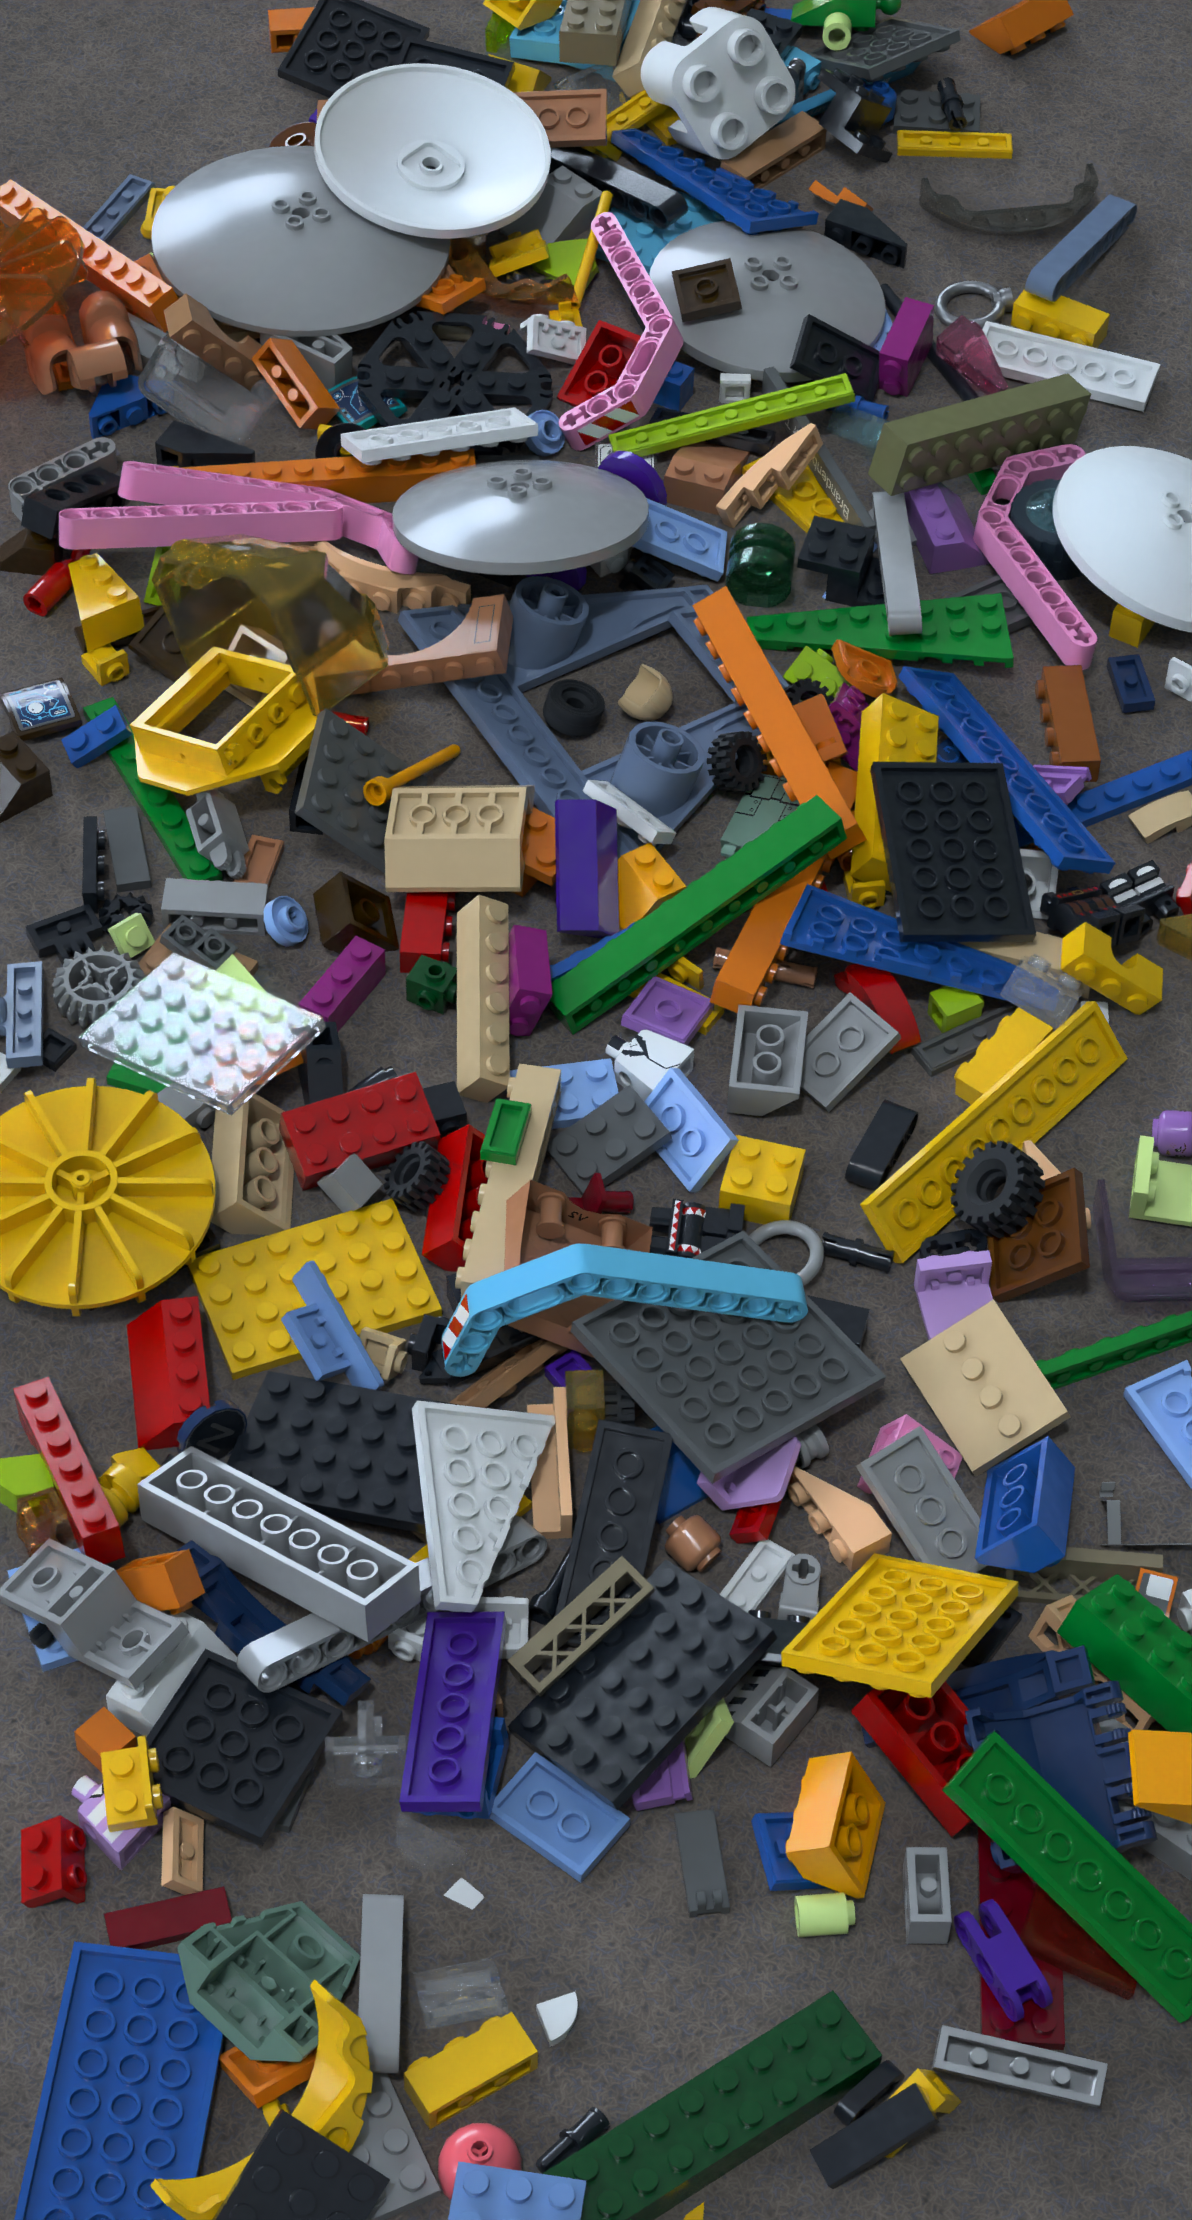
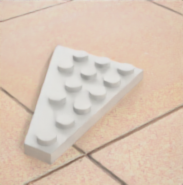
(471, 1484)

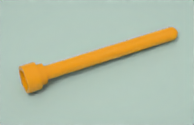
(379, 788)

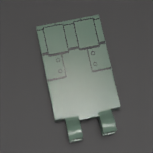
(757, 813)

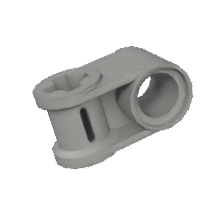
(799, 1594)

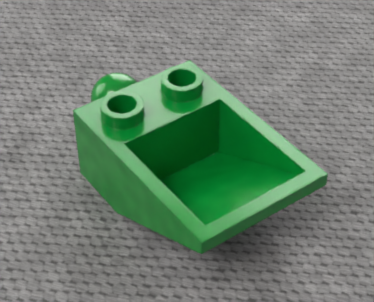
(861, 12)

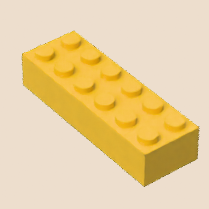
(888, 733)

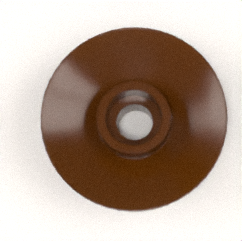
(296, 135)

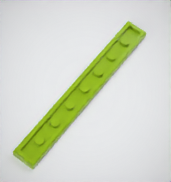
(734, 417)

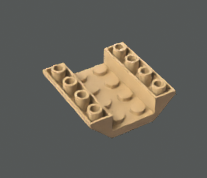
(456, 838)

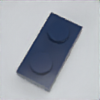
(1130, 683)

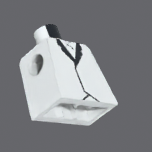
(647, 1060)

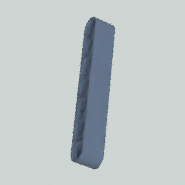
(1081, 248)

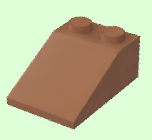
(703, 475)

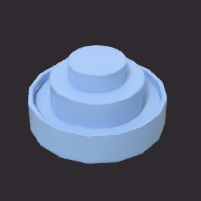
(549, 438)
(285, 921)

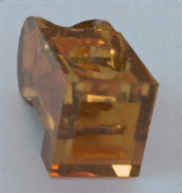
(38, 1518)

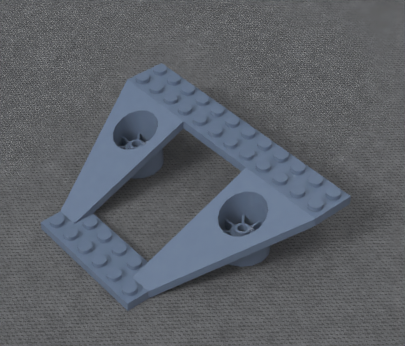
(557, 633)

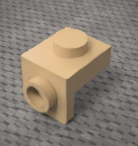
(385, 1352)

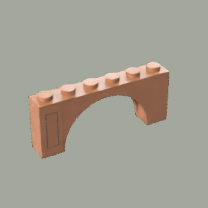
(470, 651)

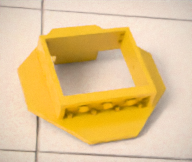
(264, 743)

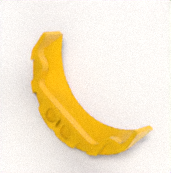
(329, 2105)

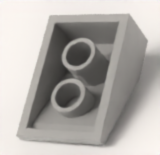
(561, 210)

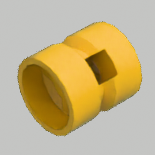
(121, 1490)

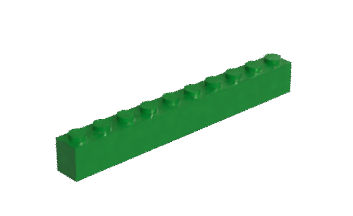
(695, 914)

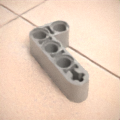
(90, 455)

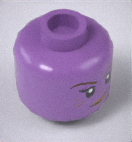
(1173, 1133)

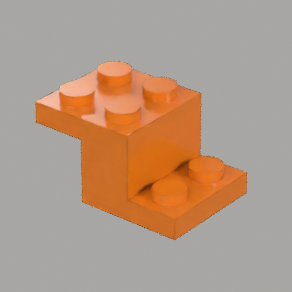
(538, 850)

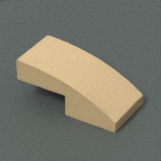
(1163, 815)

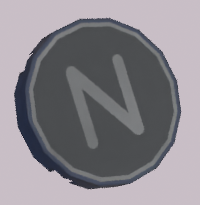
(213, 1429)

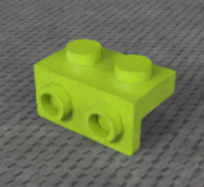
(817, 667)

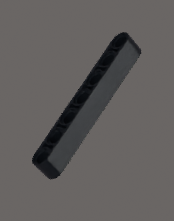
(630, 190)

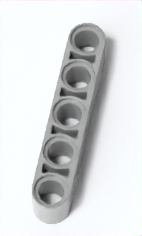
(381, 1979)

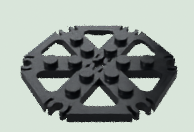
(435, 374)

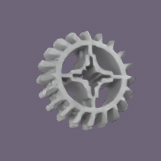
(100, 984)

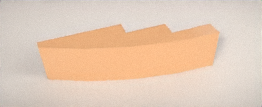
(775, 469)

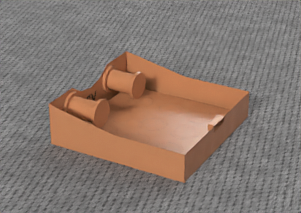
(546, 1221)

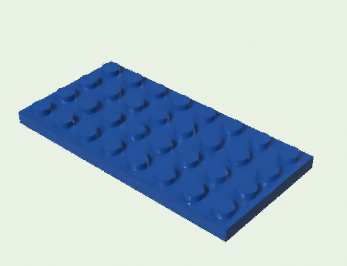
(120, 2090)

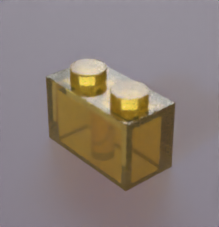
(583, 1407)

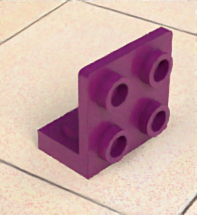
(847, 711)

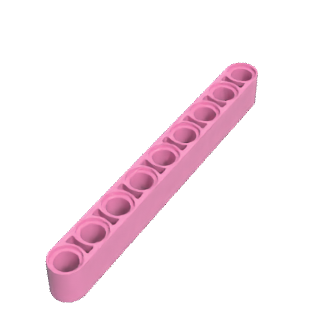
(170, 523)

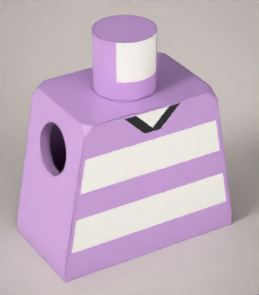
(118, 1845)

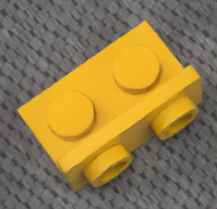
(130, 1786)

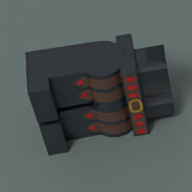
(1101, 911)

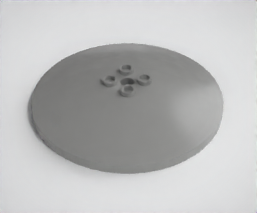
(808, 277)
(520, 517)

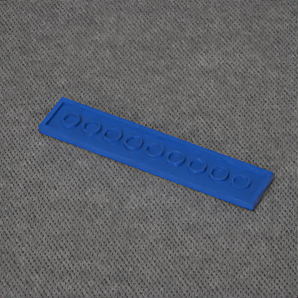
(1031, 797)

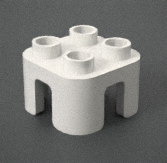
(722, 85)

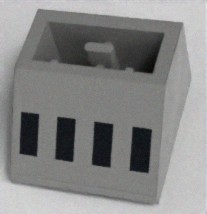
(770, 1710)

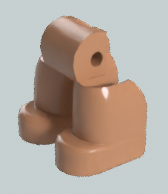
(104, 332)

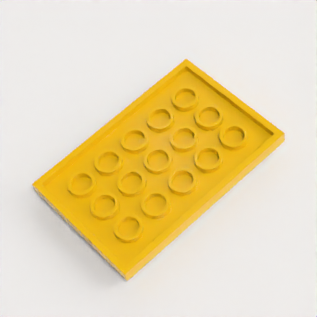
(365, 1264)
(900, 1625)

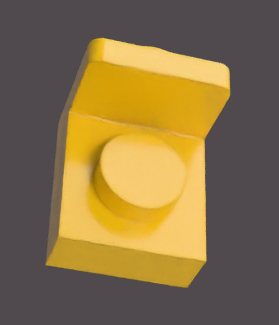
(106, 664)
(864, 893)

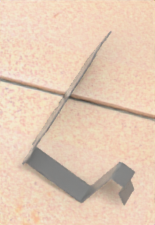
(1114, 1517)

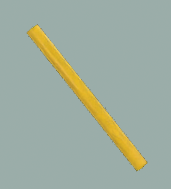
(590, 252)

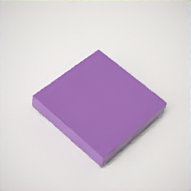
(668, 1011)

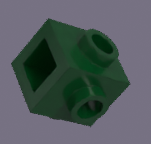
(432, 984)

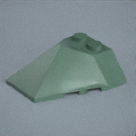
(258, 1976)

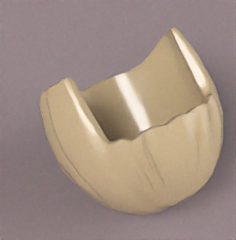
(647, 695)

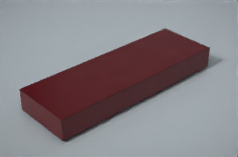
(166, 1919)

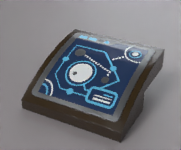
(40, 709)

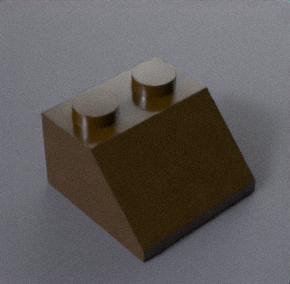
(22, 777)
(353, 909)

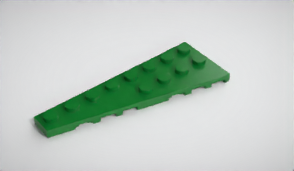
(951, 630)

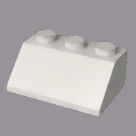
(143, 1706)

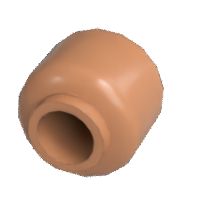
(692, 1543)

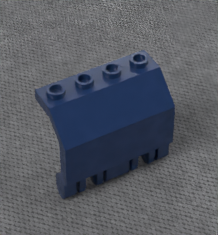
(1075, 1758)

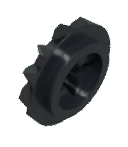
(111, 915)

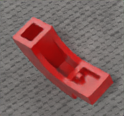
(884, 997)

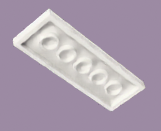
(1103, 373)
(439, 434)

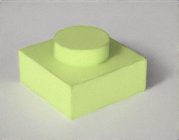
(132, 935)

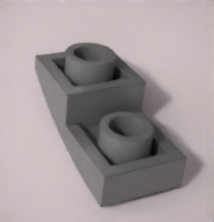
(196, 944)

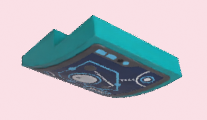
(354, 409)

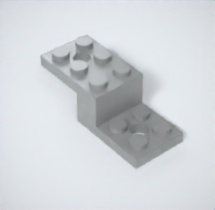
(92, 1613)

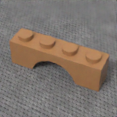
(195, 329)

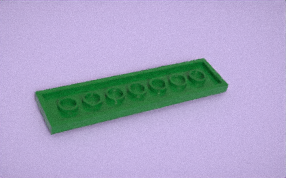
(1078, 1870)

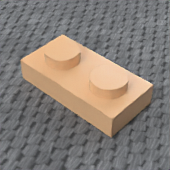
(182, 1851)

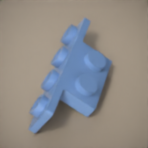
(326, 1335)

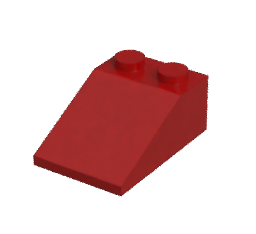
(598, 363)

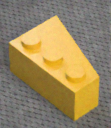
(104, 602)

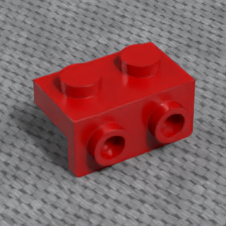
(52, 1862)

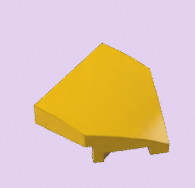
(517, 252)

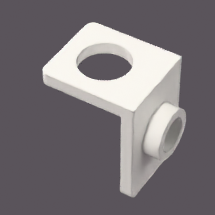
(1179, 678)

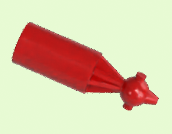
(52, 585)

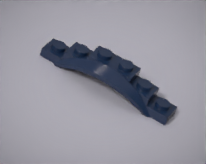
(245, 1619)
(1020, 1681)

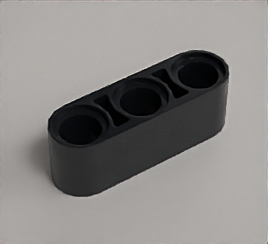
(881, 1145)

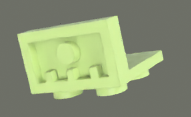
(1160, 1187)

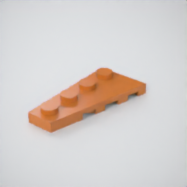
(451, 293)

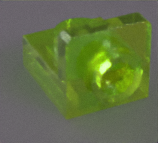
(497, 32)

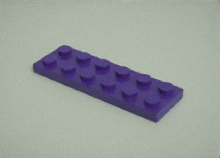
(453, 1712)

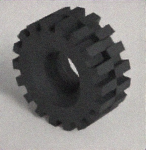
(984, 1176)

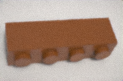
(1068, 718)

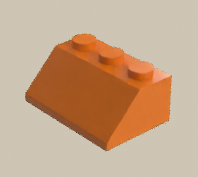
(1022, 23)

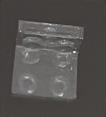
(1042, 990)

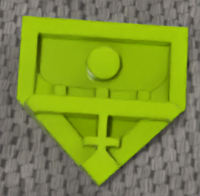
(565, 259)

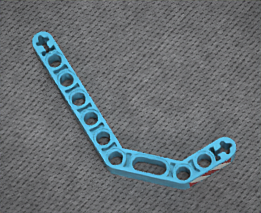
(618, 1276)

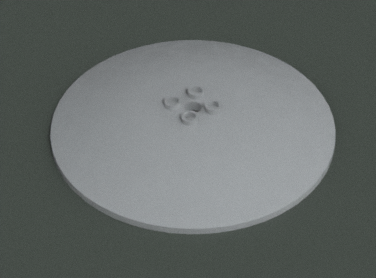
(248, 255)

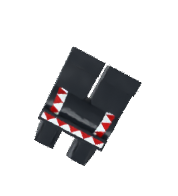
(693, 1227)

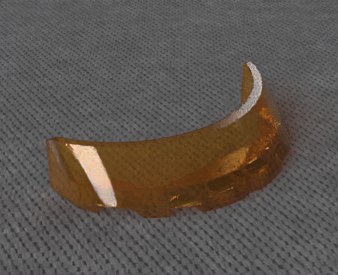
(469, 259)

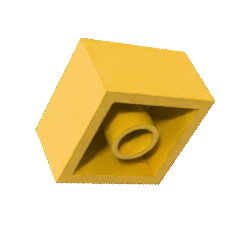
(763, 1179)

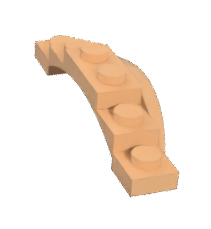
(392, 589)

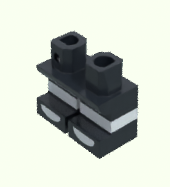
(1145, 889)

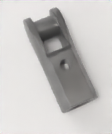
(797, 70)

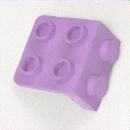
(951, 1288)
(756, 1482)

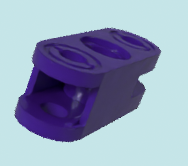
(1002, 1960)

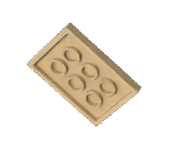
(985, 1388)

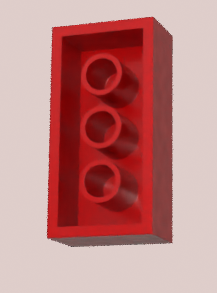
(363, 1122)
(923, 1743)

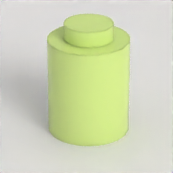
(837, 31)
(823, 1914)

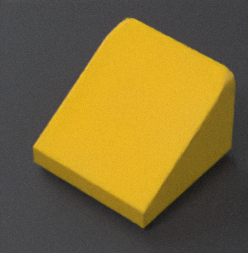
(138, 1461)

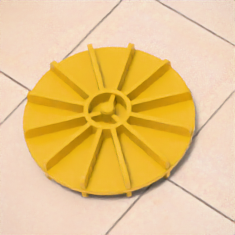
(98, 1196)

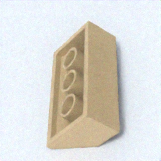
(251, 1170)

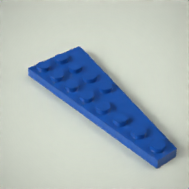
(720, 190)
(869, 938)

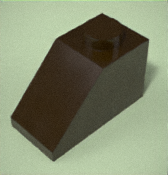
(29, 553)

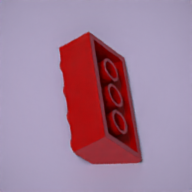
(452, 1211)
(167, 1370)

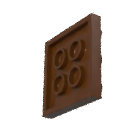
(1047, 1246)

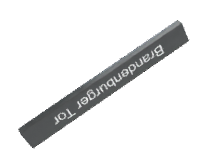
(823, 464)

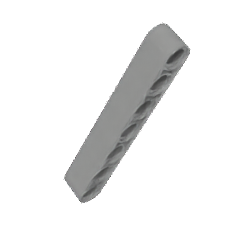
(896, 564)

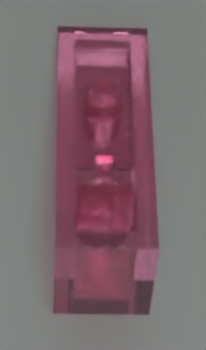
(969, 352)

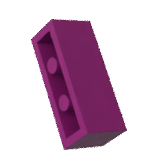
(346, 982)

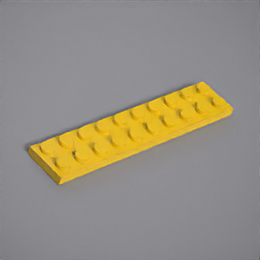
(1014, 1110)

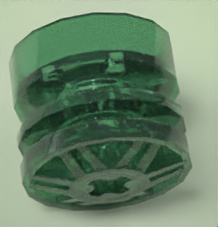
(760, 565)

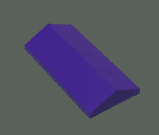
(586, 868)

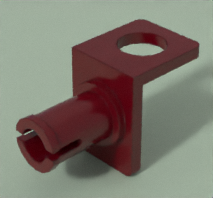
(598, 1200)

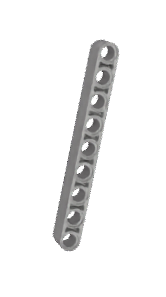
(317, 1642)

